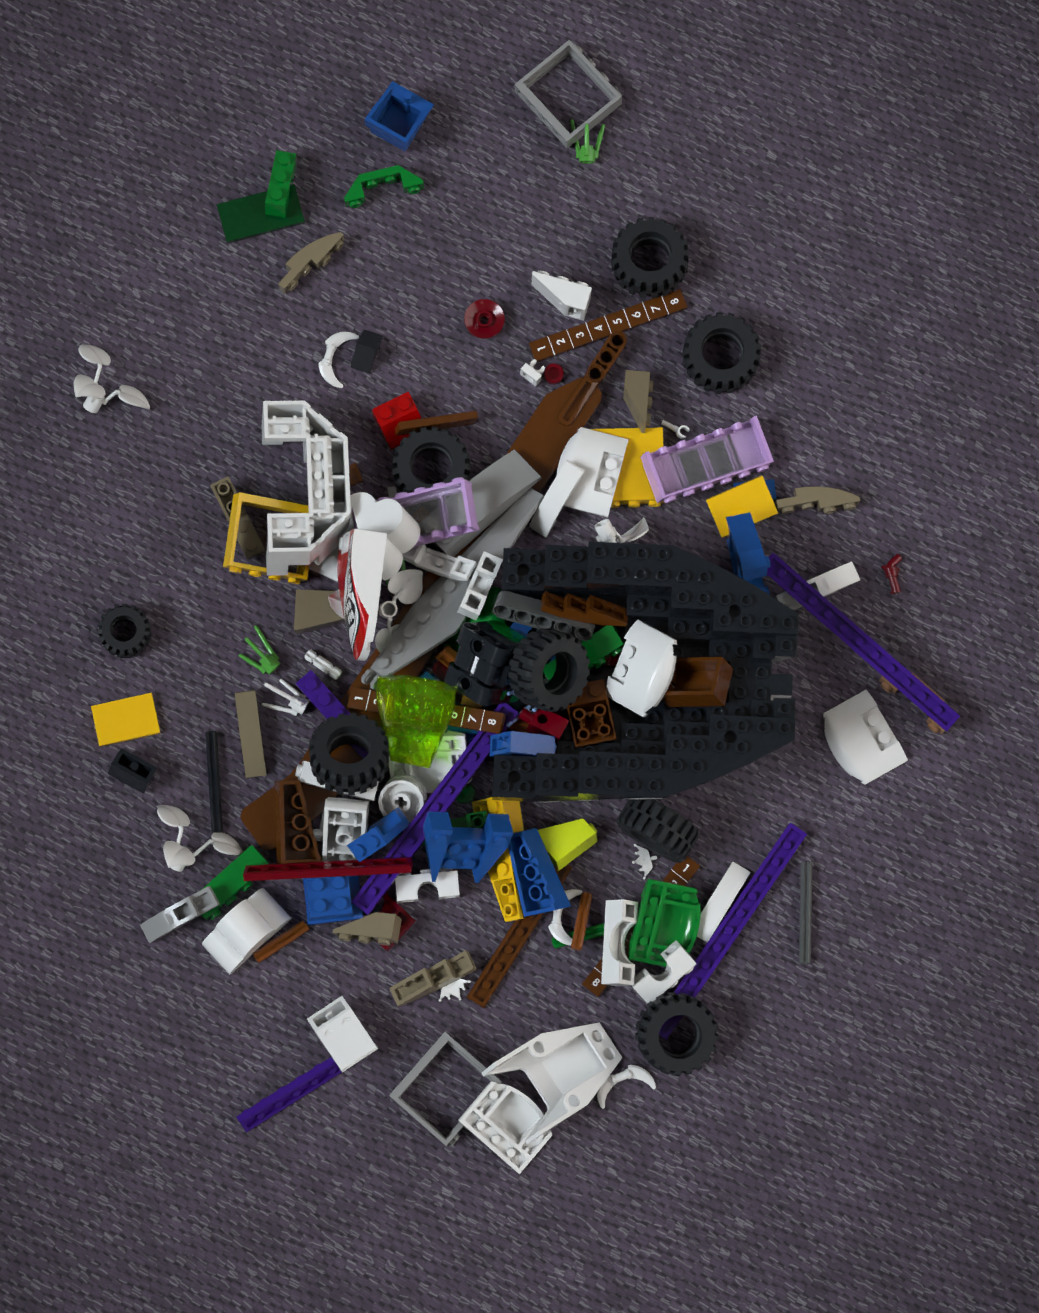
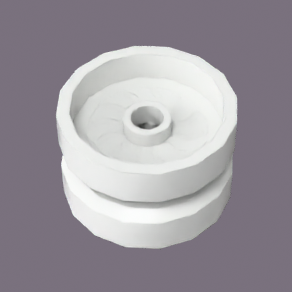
(403, 786)

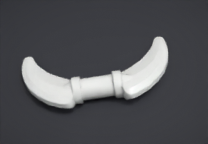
(325, 365)
(556, 925)
(632, 1072)

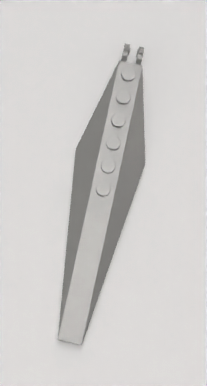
(435, 613)

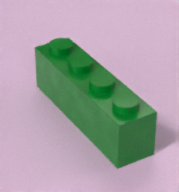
(601, 646)
(231, 881)

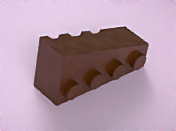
(293, 825)

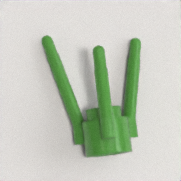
(587, 154)
(268, 662)

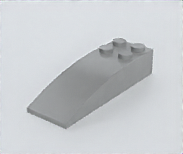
(493, 494)

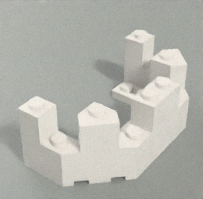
(311, 535)

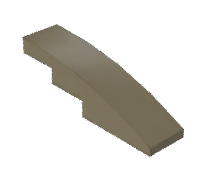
(250, 733)
(433, 978)

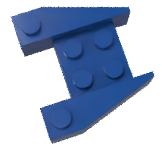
(746, 550)
(465, 847)

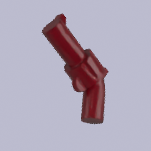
(892, 572)

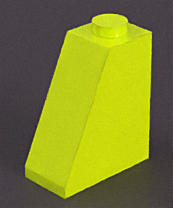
(568, 841)

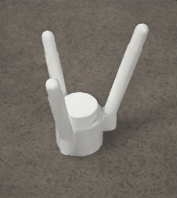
(297, 702)

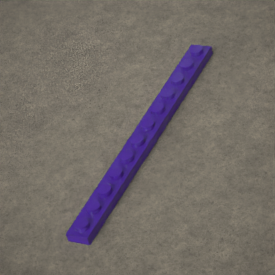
(861, 643)
(438, 802)
(737, 918)

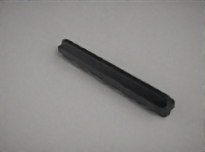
(214, 782)

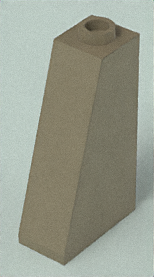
(314, 611)

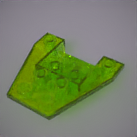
(414, 716)

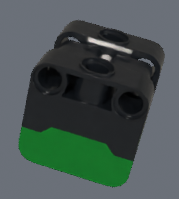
(483, 662)

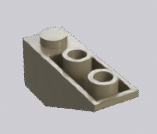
(636, 391)
(374, 927)

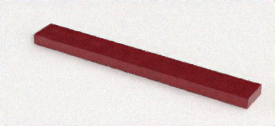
(328, 869)

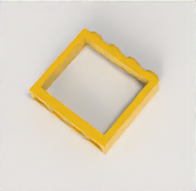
(265, 503)

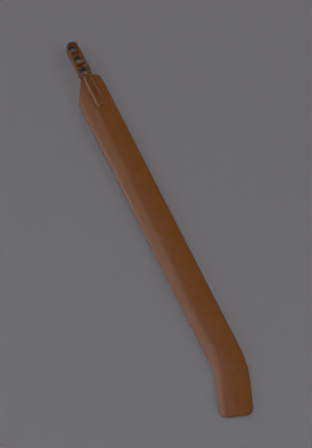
(541, 447)

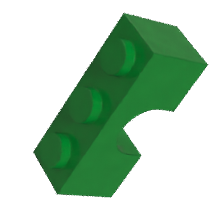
(279, 185)

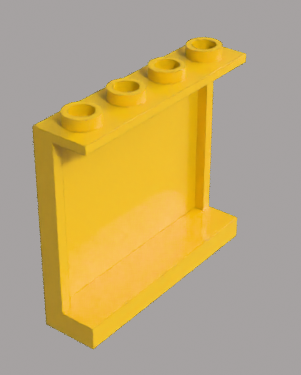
(633, 485)

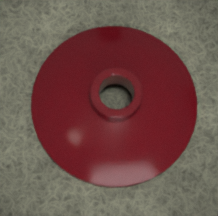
(484, 309)

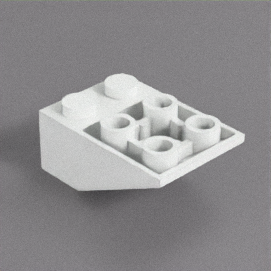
(568, 297)
(342, 1033)

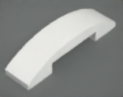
(556, 498)
(440, 563)
(721, 900)

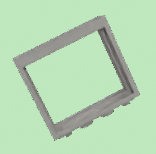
(545, 115)
(396, 1094)

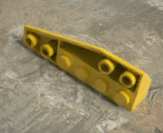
(502, 872)

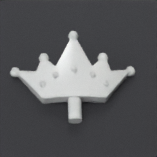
(644, 860)
(454, 989)

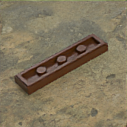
(441, 422)

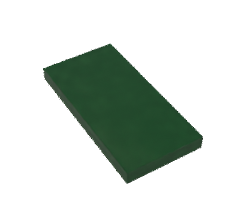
(247, 218)

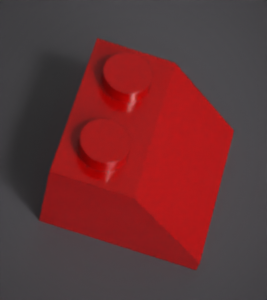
(391, 413)

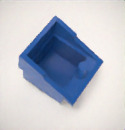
(398, 116)
(331, 899)

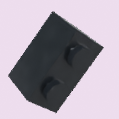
(132, 770)

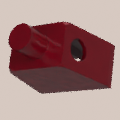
(551, 723)

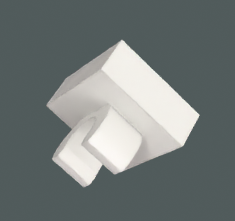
(531, 374)

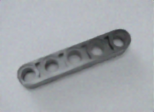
(528, 612)

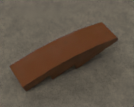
(587, 611)

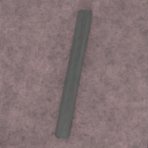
(805, 913)

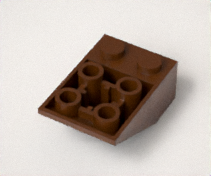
(591, 716)

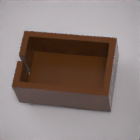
(699, 682)

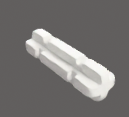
(323, 664)

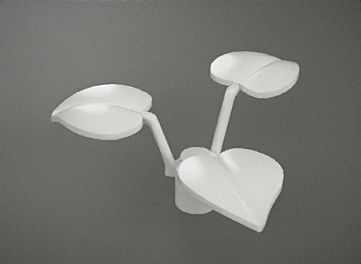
(95, 393)
(608, 532)
(405, 586)
(178, 856)

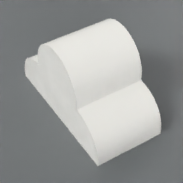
(389, 518)
(343, 823)
(245, 930)

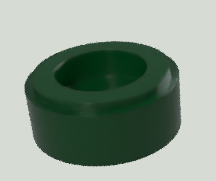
(466, 795)

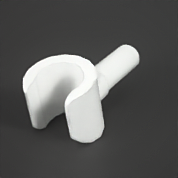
(675, 428)
(318, 833)

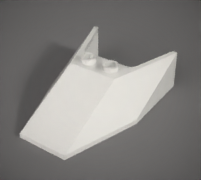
(564, 1069)

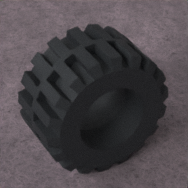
(119, 614)

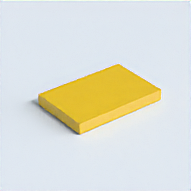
(745, 498)
(125, 719)

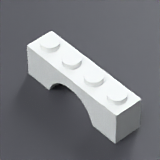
(619, 918)

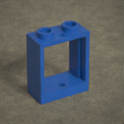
(521, 744)

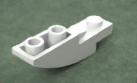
(826, 583)

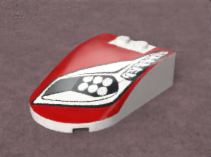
(359, 583)

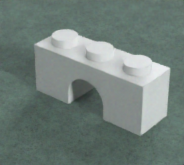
(479, 585)
(408, 885)
(678, 964)

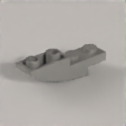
(179, 914)

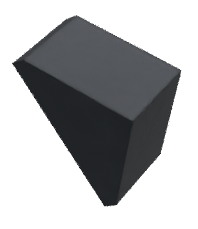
(366, 351)

